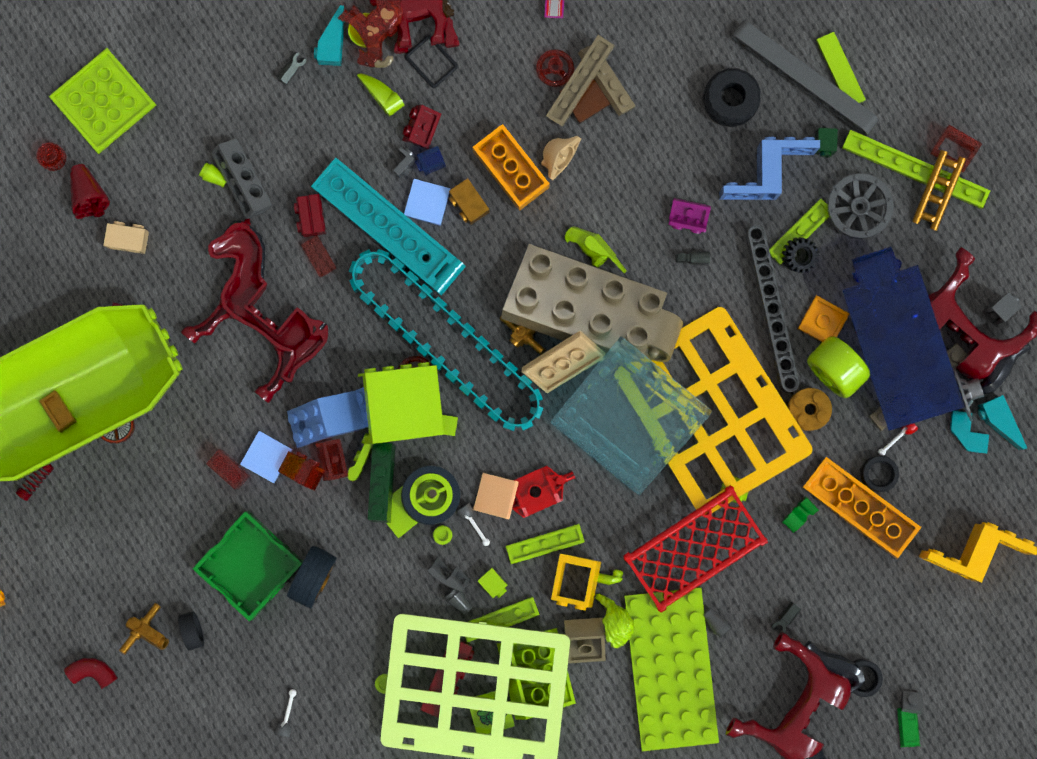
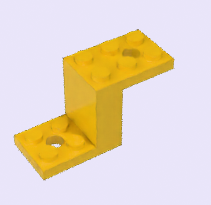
(979, 551)

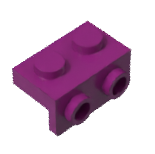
(689, 215)

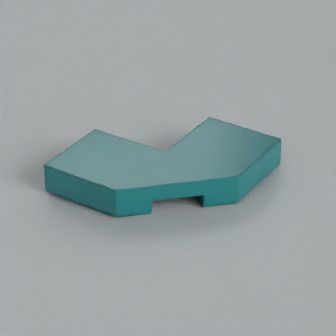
(960, 427)

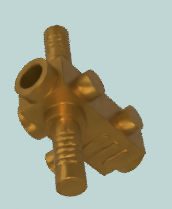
(523, 335)
(142, 629)

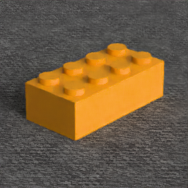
(511, 167)

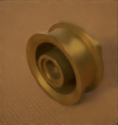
(821, 404)

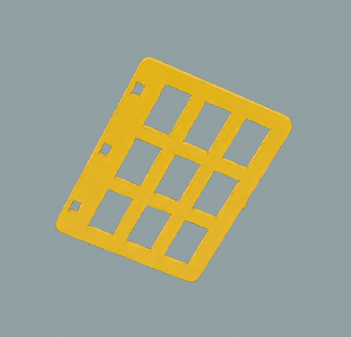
(767, 399)

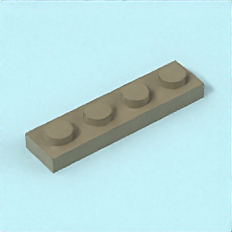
(611, 87)

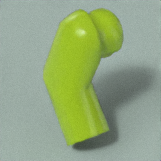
(609, 579)

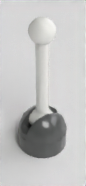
(466, 512)
(284, 728)

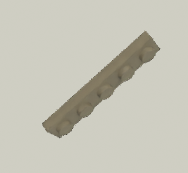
(580, 80)

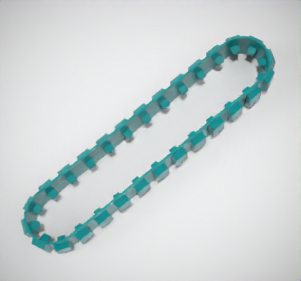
(367, 257)

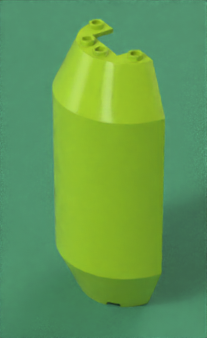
(102, 365)

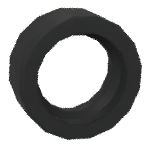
(879, 459)
(191, 630)
(877, 681)

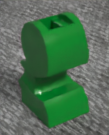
(799, 514)

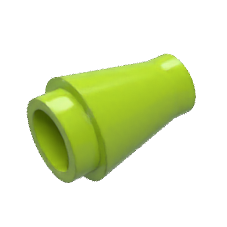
(212, 174)

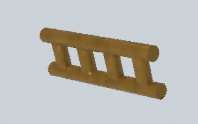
(941, 201)

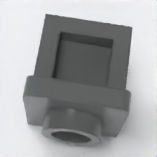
(404, 167)

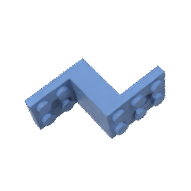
(769, 169)
(328, 417)

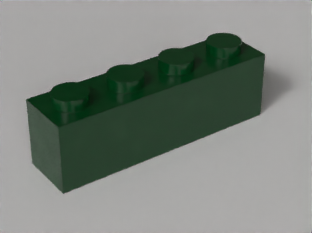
(381, 482)

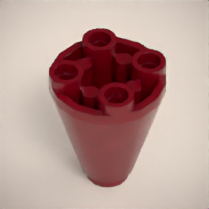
(86, 193)

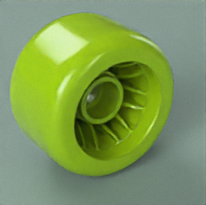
(838, 367)

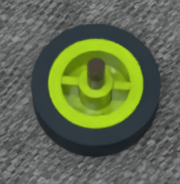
(430, 495)

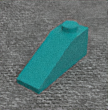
(331, 42)
(999, 417)

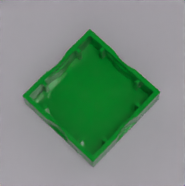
(248, 565)

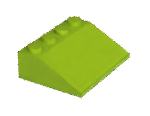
(531, 691)

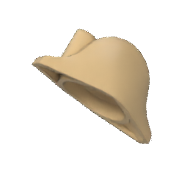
(558, 154)

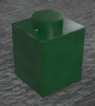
(828, 141)

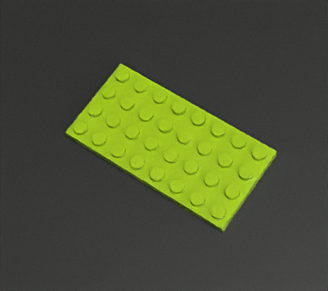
(672, 672)

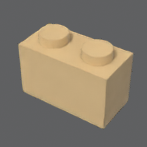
(126, 238)

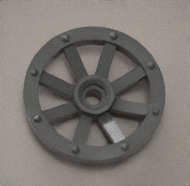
(863, 202)

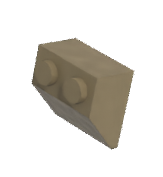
(586, 640)

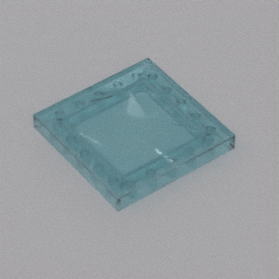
(630, 416)

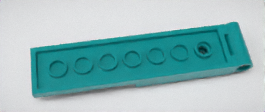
(388, 226)

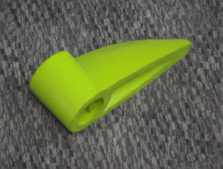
(385, 97)

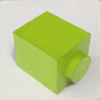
(493, 583)

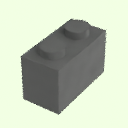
(1002, 308)

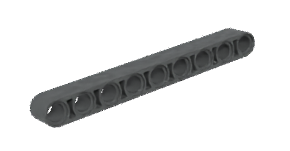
(805, 78)
(773, 299)

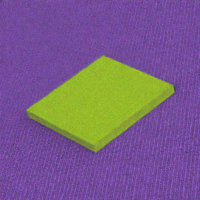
(102, 100)

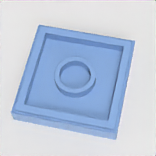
(427, 202)
(265, 456)

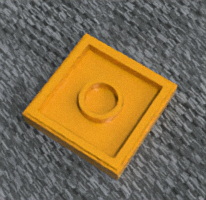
(823, 319)

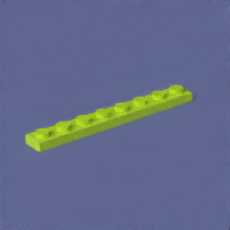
(912, 167)

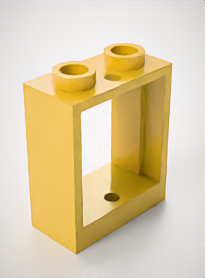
(592, 583)

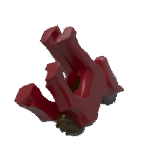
(421, 9)

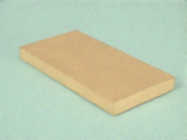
(563, 362)

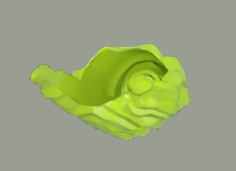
(617, 622)

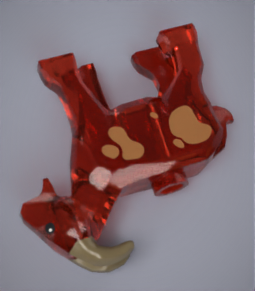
(374, 30)

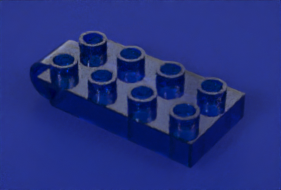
(901, 340)

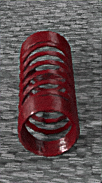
(25, 495)

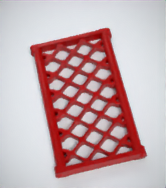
(761, 540)

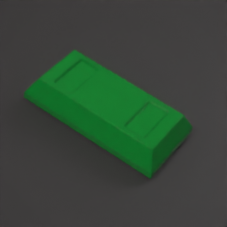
(908, 729)

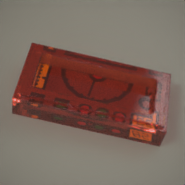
(318, 256)

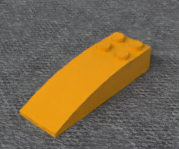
(862, 508)

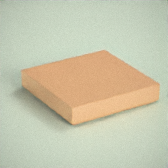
(496, 496)

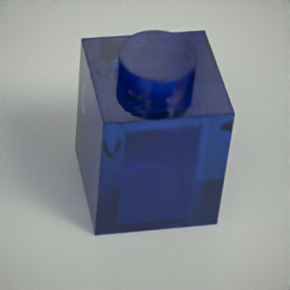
(430, 161)

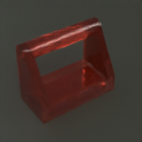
(962, 140)

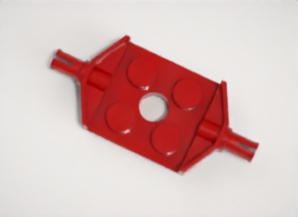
(551, 490)

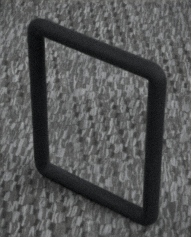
(420, 72)

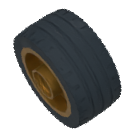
(311, 576)

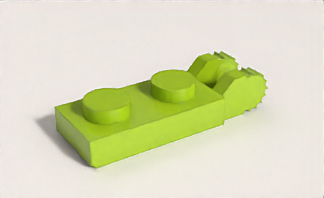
(360, 459)

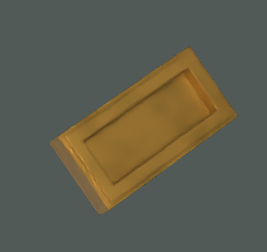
(57, 411)

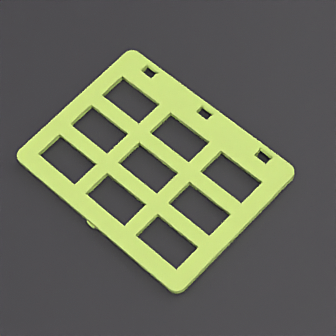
(448, 741)

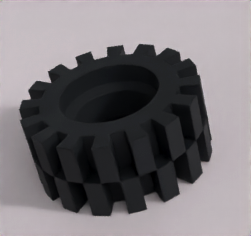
(791, 249)

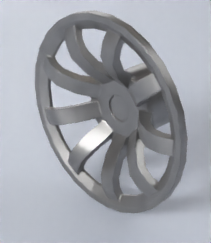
(969, 391)

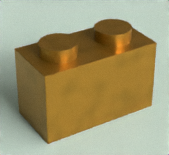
(468, 201)

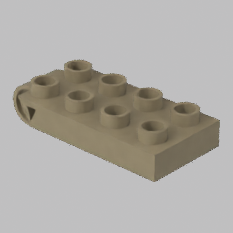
(569, 296)

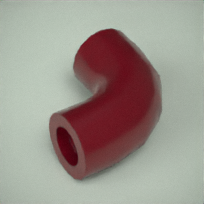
(90, 668)

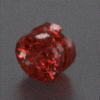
(51, 156)

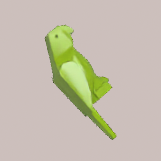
(593, 246)

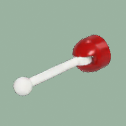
(908, 429)

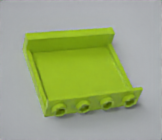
(402, 403)

